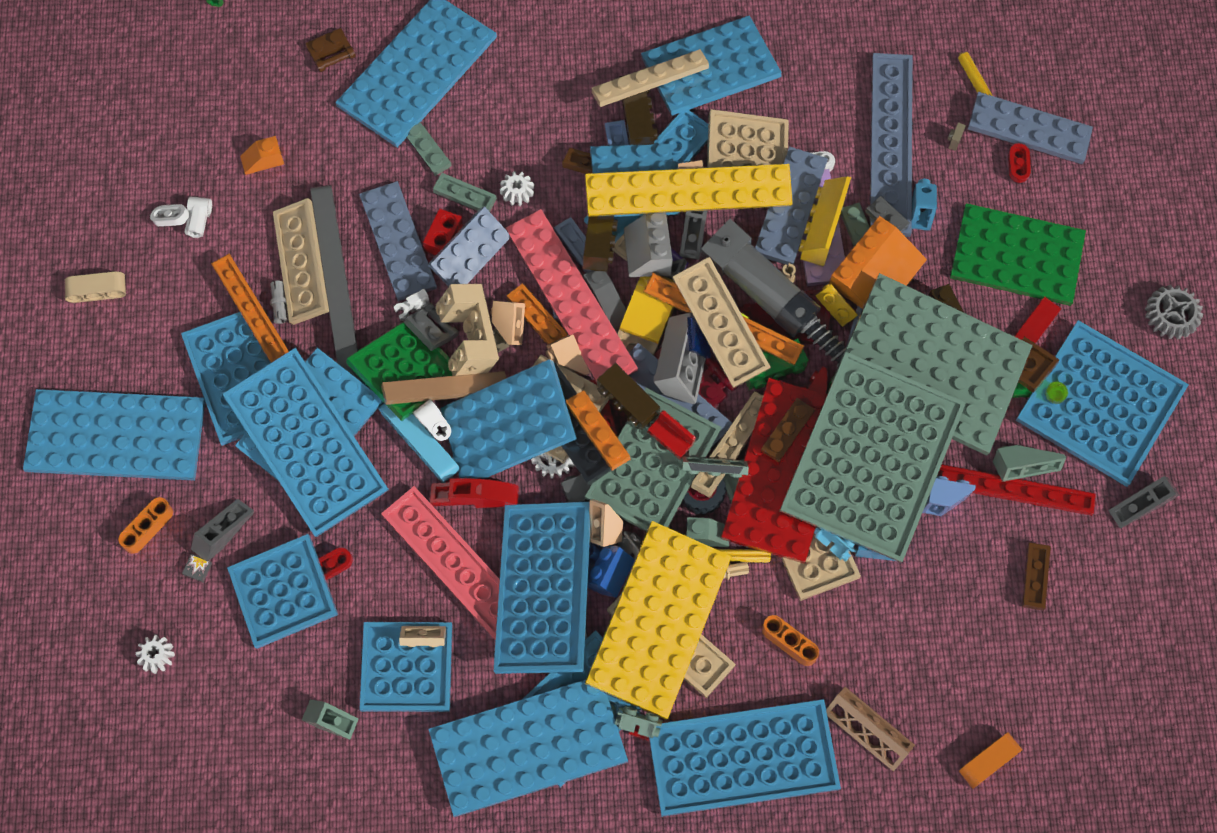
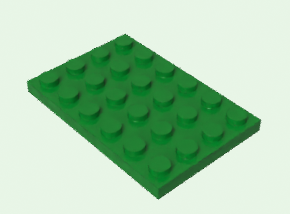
(1018, 254)

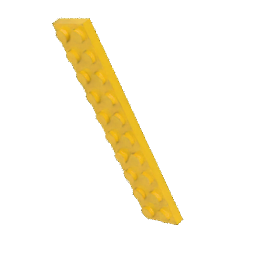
(688, 190)

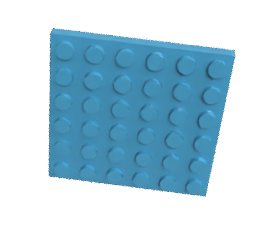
(1111, 406)

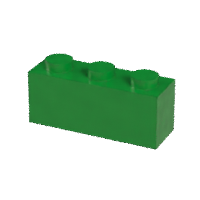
(778, 370)

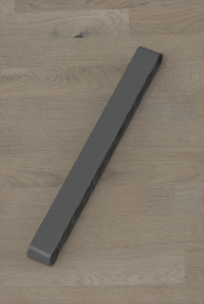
(334, 275)

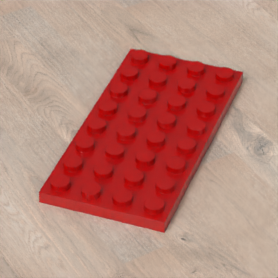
(755, 508)

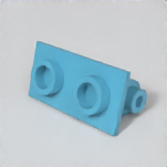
(840, 548)

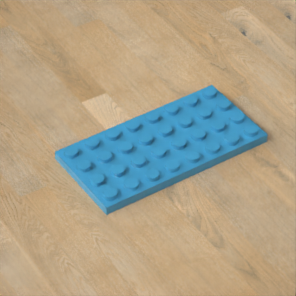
(416, 70)
(114, 435)
(305, 442)
(543, 588)
(526, 746)
(744, 758)

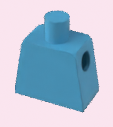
(924, 197)

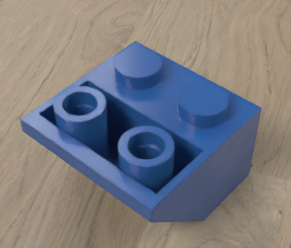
(608, 569)

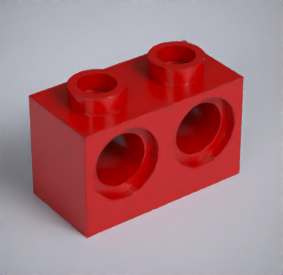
(439, 232)

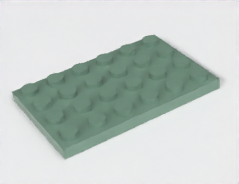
(653, 480)

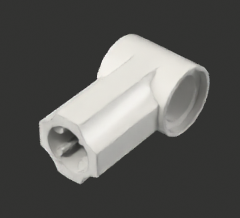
(198, 210)

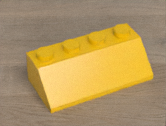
(824, 220)

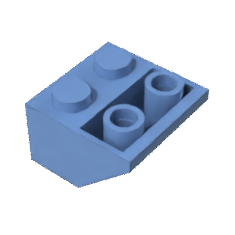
(946, 495)

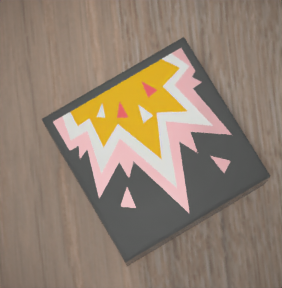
(197, 568)

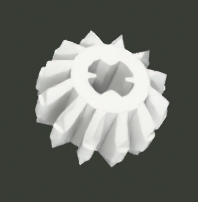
(516, 188)
(149, 649)

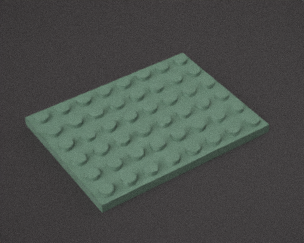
(943, 351)
(873, 457)

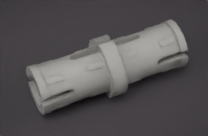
(278, 302)

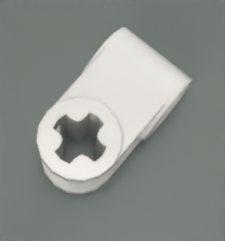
(431, 418)

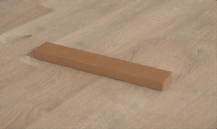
(438, 387)

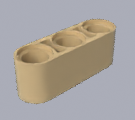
(95, 287)

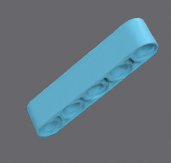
(422, 444)

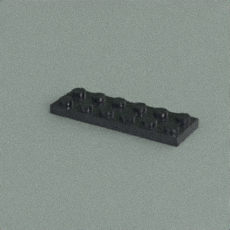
(582, 450)

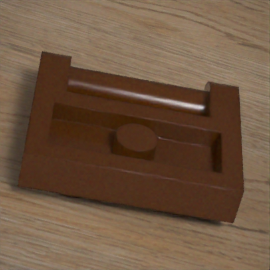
(329, 45)

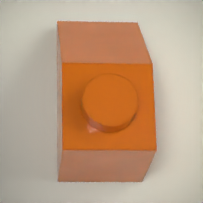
(262, 155)

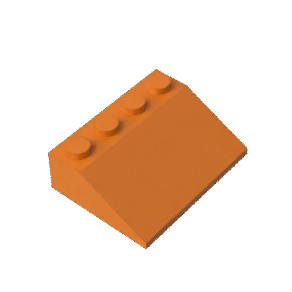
(879, 251)

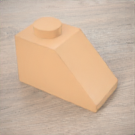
(509, 320)
(567, 354)
(604, 524)

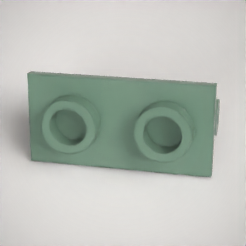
(631, 718)

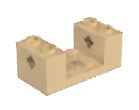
(468, 305)

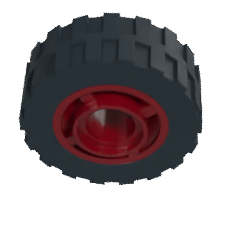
(700, 503)

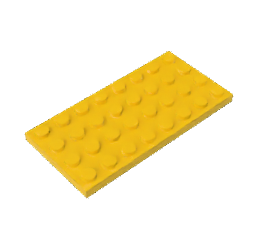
(658, 620)

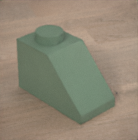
(706, 531)
(330, 719)

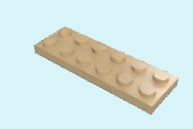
(300, 261)
(721, 322)
(707, 664)

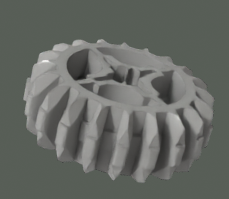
(1170, 321)

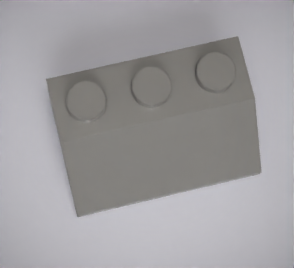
(648, 246)

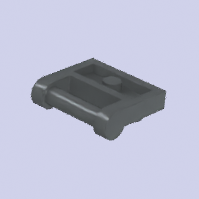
(427, 330)

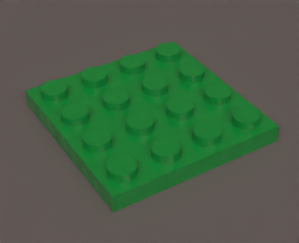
(398, 357)

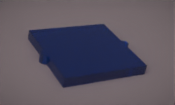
(696, 339)

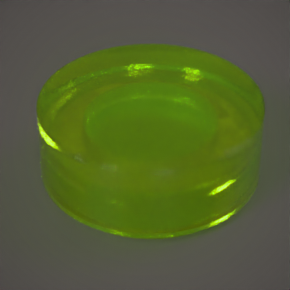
(1056, 392)

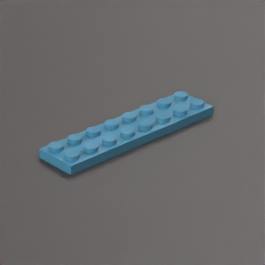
(687, 138)

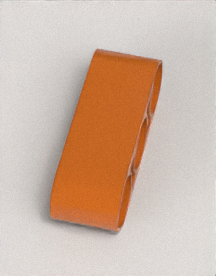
(143, 536)
(785, 630)
(990, 760)

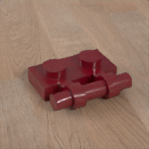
(709, 389)

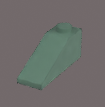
(1023, 461)

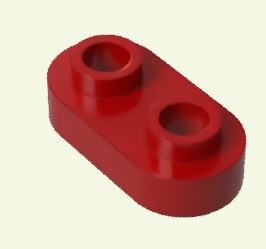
(1019, 164)
(331, 562)

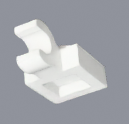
(413, 303)

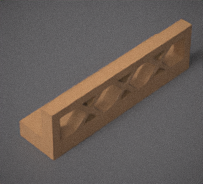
(874, 723)

